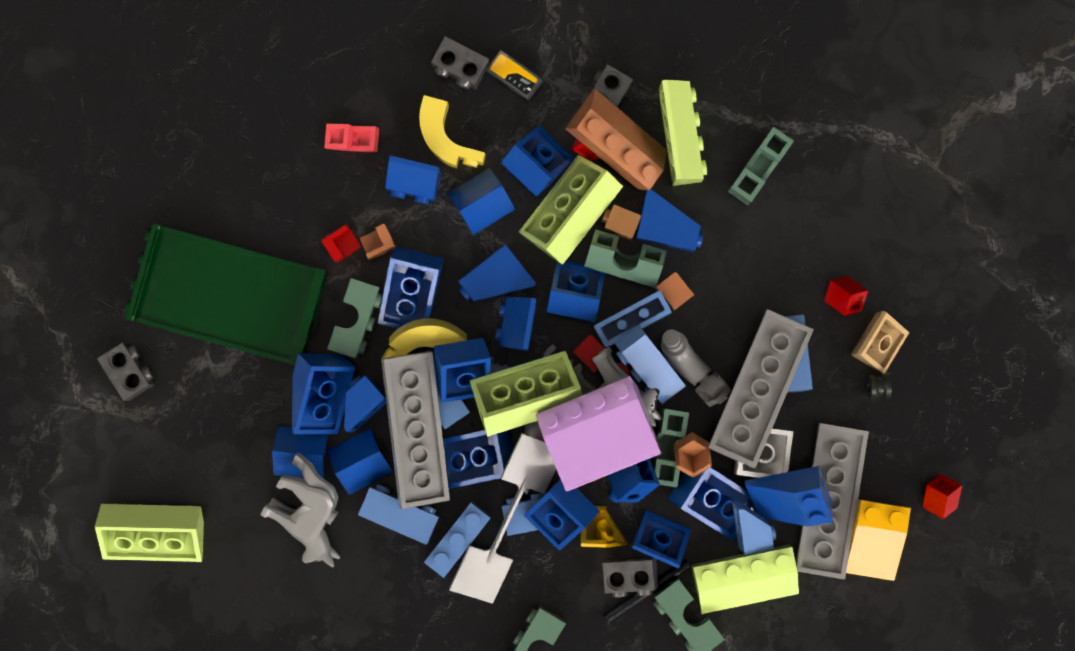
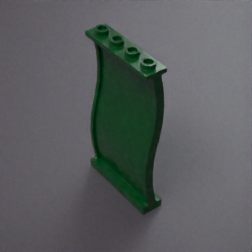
(225, 294)

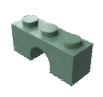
(760, 166)
(640, 268)
(352, 340)
(669, 431)
(673, 600)
(542, 626)

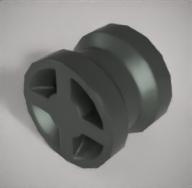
(879, 386)

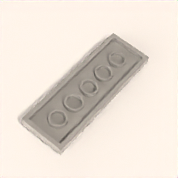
(760, 389)
(415, 429)
(841, 458)

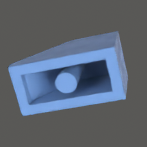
(752, 530)

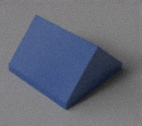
(481, 201)
(289, 444)
(359, 461)
(661, 539)

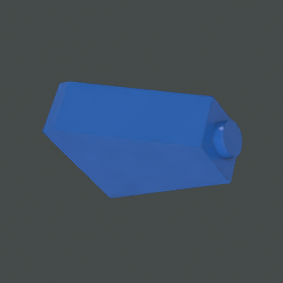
(667, 225)
(496, 277)

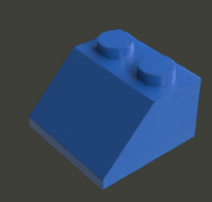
(537, 160)
(412, 180)
(575, 291)
(459, 364)
(362, 402)
(561, 514)

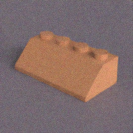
(618, 141)

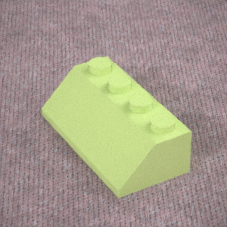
(681, 132)
(571, 208)
(521, 392)
(150, 532)
(745, 579)

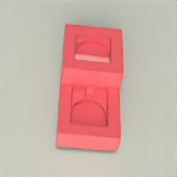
(352, 138)

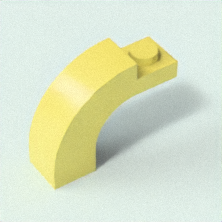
(432, 121)
(423, 334)

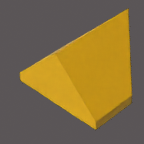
(602, 532)

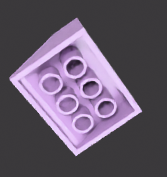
(598, 433)

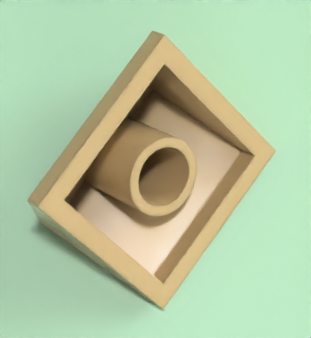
(880, 342)

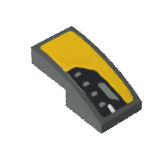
(514, 75)

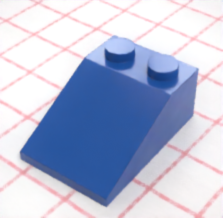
(409, 287)
(517, 323)
(320, 392)
(476, 457)
(792, 497)
(710, 500)

